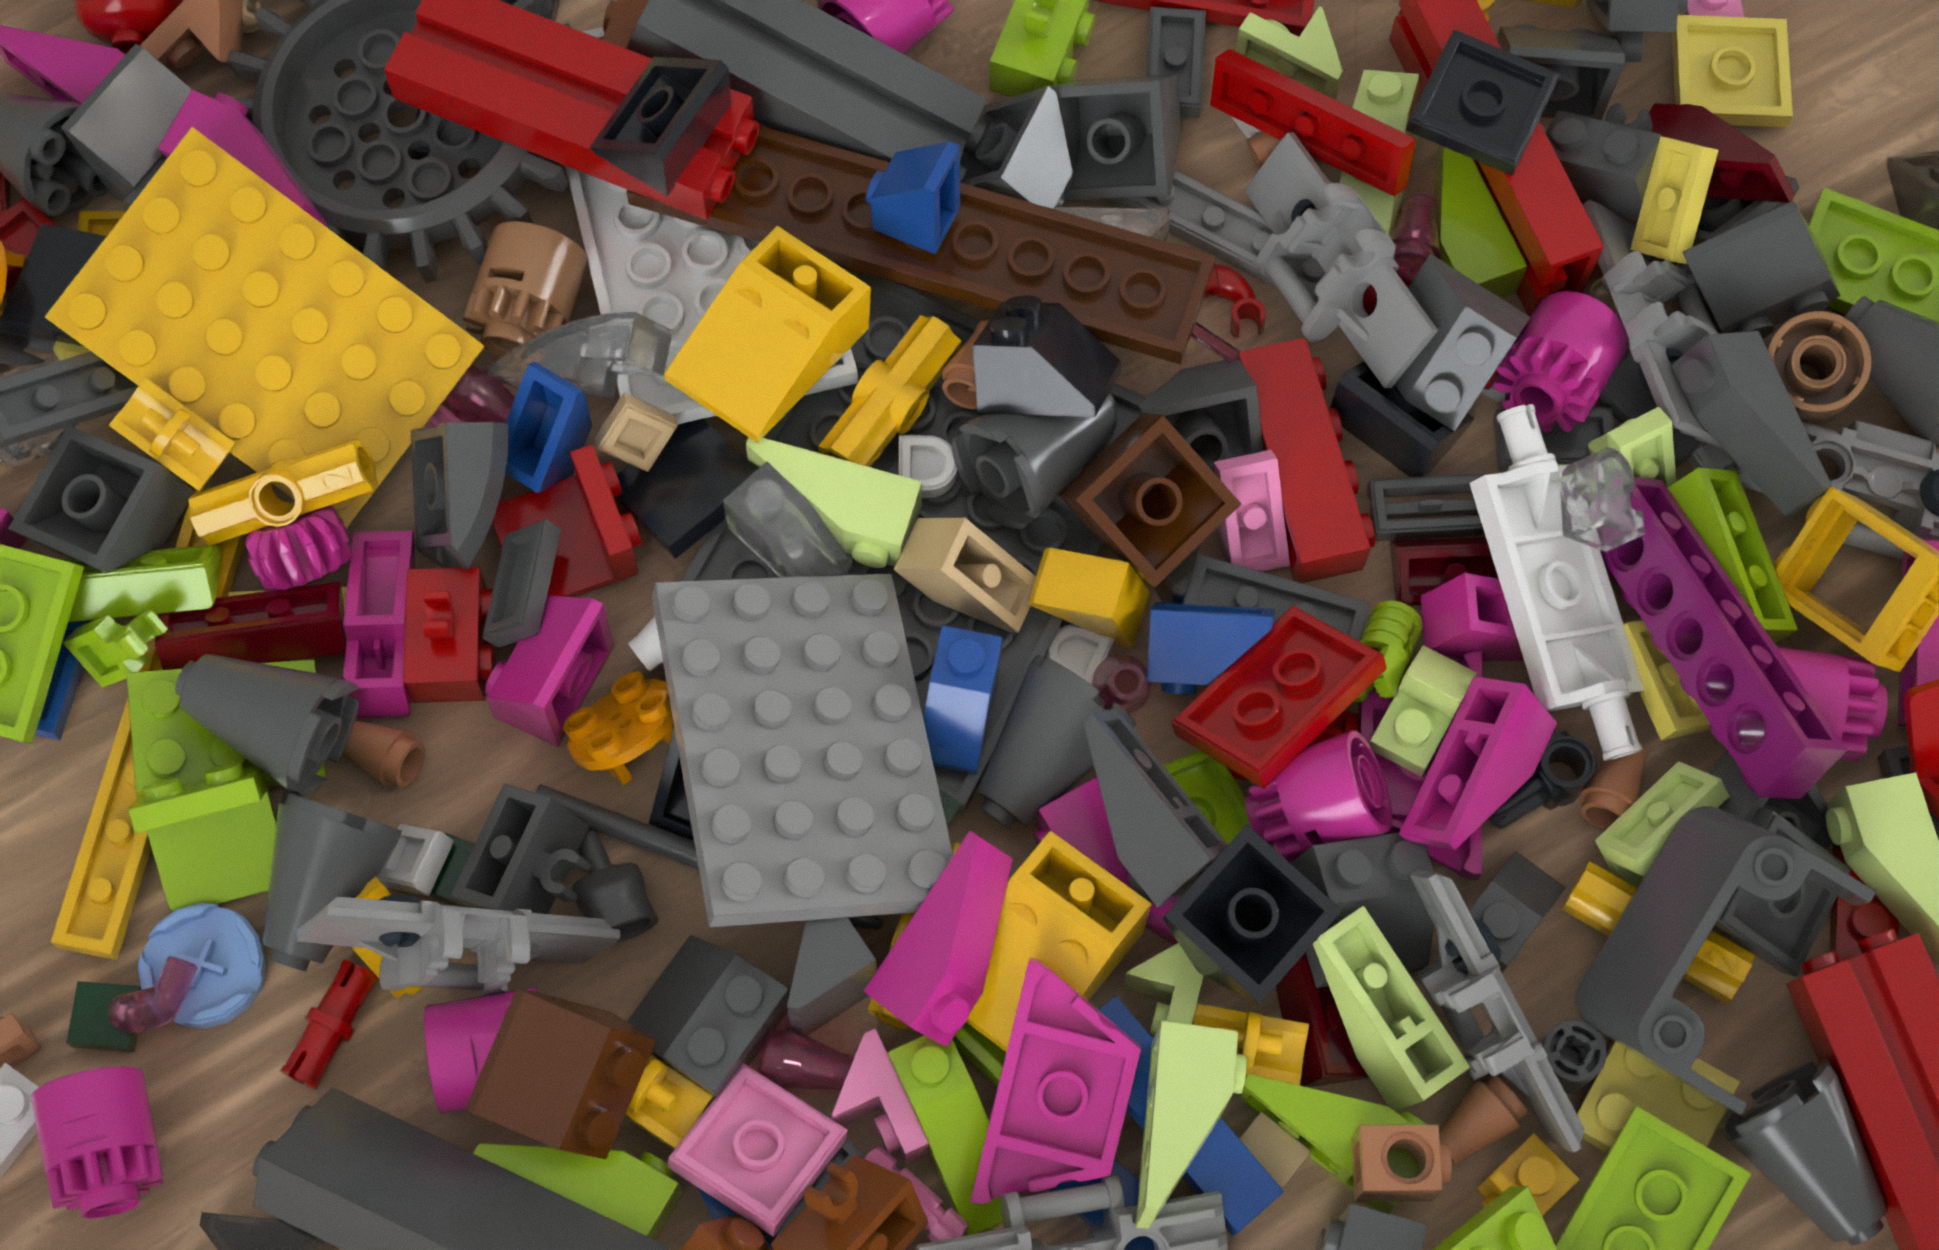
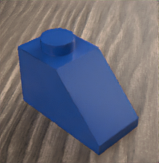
(917, 195)
(544, 427)
(1199, 642)
(961, 697)

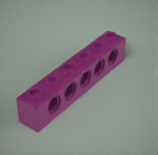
(1721, 651)

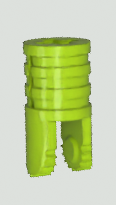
(1394, 632)

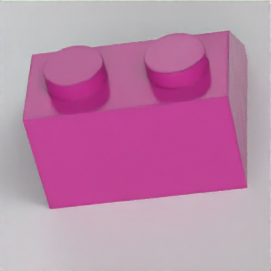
(552, 670)

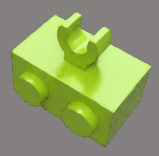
(1039, 45)

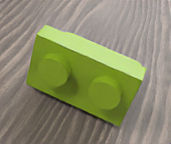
(209, 834)

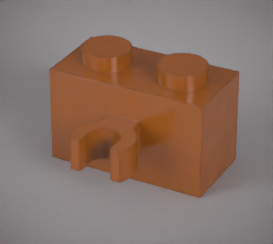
(856, 1211)

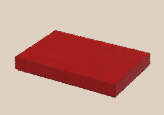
(1279, 696)

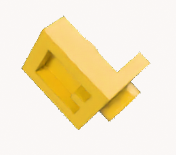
(1533, 1167)

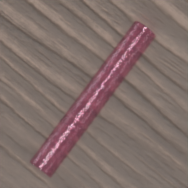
(1214, 343)

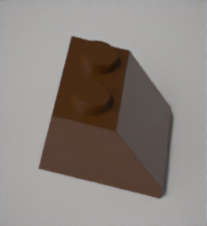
(1150, 497)
(561, 1073)

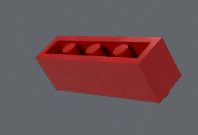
(1316, 484)

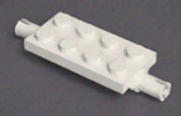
(1557, 590)

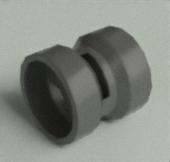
(1566, 1059)

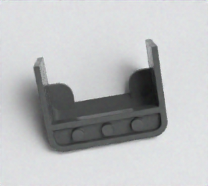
(1669, 919)

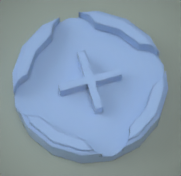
(227, 958)

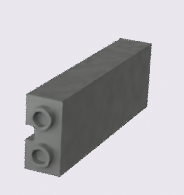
(816, 74)
(392, 1186)

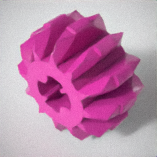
(300, 550)

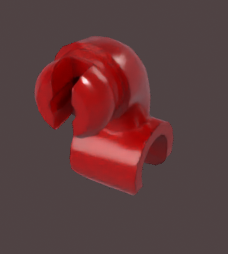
(1231, 285)

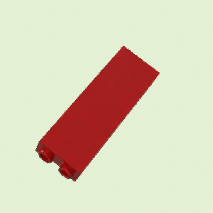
(548, 93)
(1539, 198)
(1881, 1035)

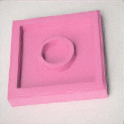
(757, 1149)

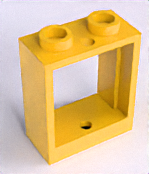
(1908, 610)

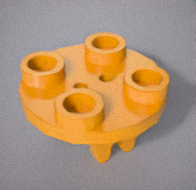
(620, 725)

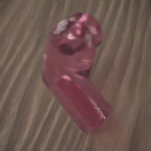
(153, 1005)

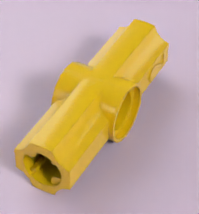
(892, 393)
(252, 505)
(1600, 900)

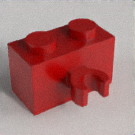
(445, 635)

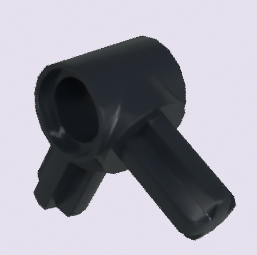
(1544, 786)

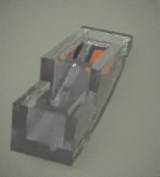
(592, 352)

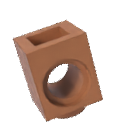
(1375, 1179)

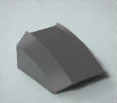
(457, 488)

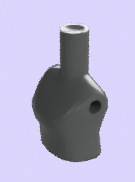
(613, 891)

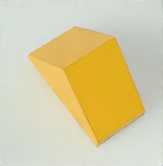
(1091, 593)

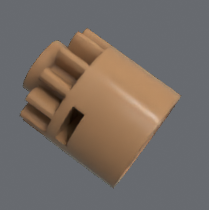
(524, 285)
(1834, 350)

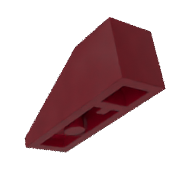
(1741, 166)

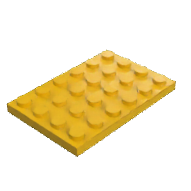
(262, 319)

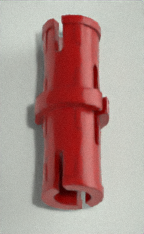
(329, 1024)

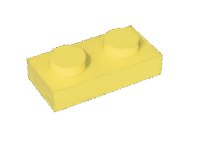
(1674, 199)
(1667, 703)

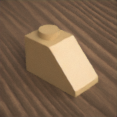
(966, 572)

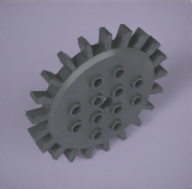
(304, 82)

